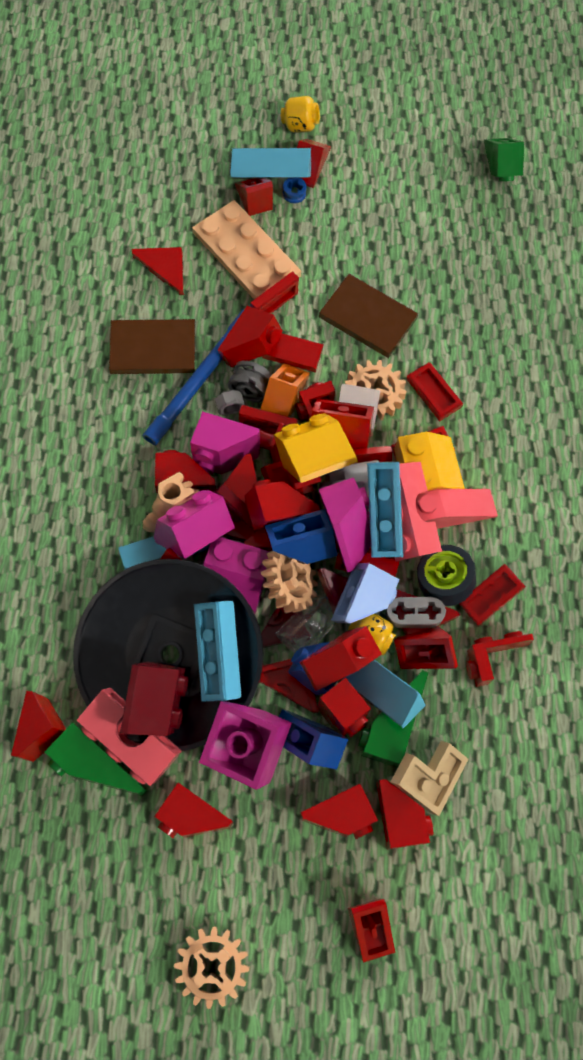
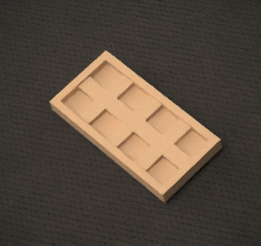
(244, 249)

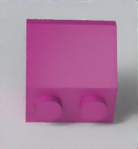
(222, 443)
(349, 519)
(194, 524)
(239, 565)
(245, 743)

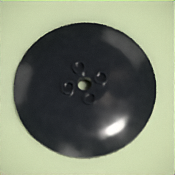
(146, 612)

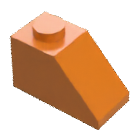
(284, 389)

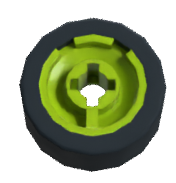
(459, 582)

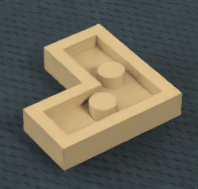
(433, 783)

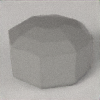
(229, 402)

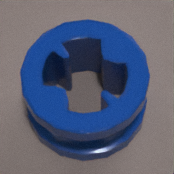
(301, 191)

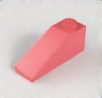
(455, 506)

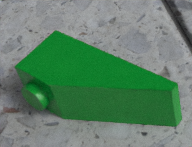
(385, 738)
(86, 761)

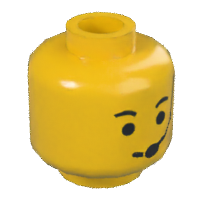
(300, 114)
(380, 630)

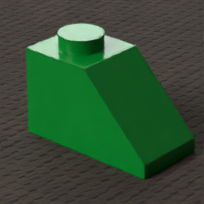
(505, 157)

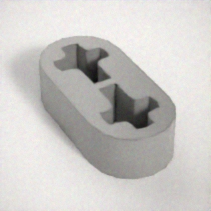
(416, 605)

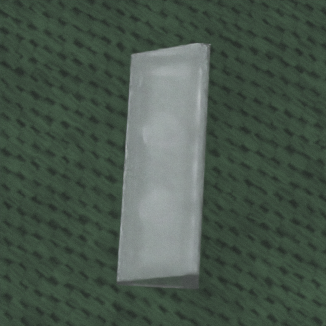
(308, 625)

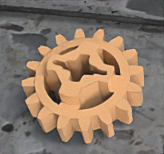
(377, 378)
(289, 582)
(226, 985)

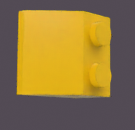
(314, 448)
(436, 457)

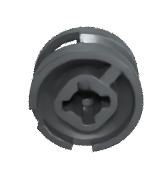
(250, 381)

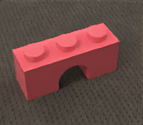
(419, 537)
(103, 722)

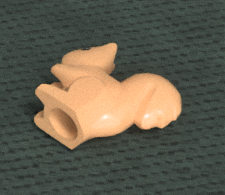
(170, 494)

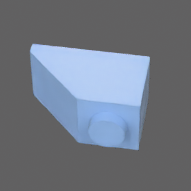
(365, 594)

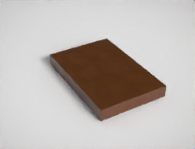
(368, 315)
(152, 346)

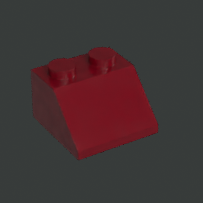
(154, 699)

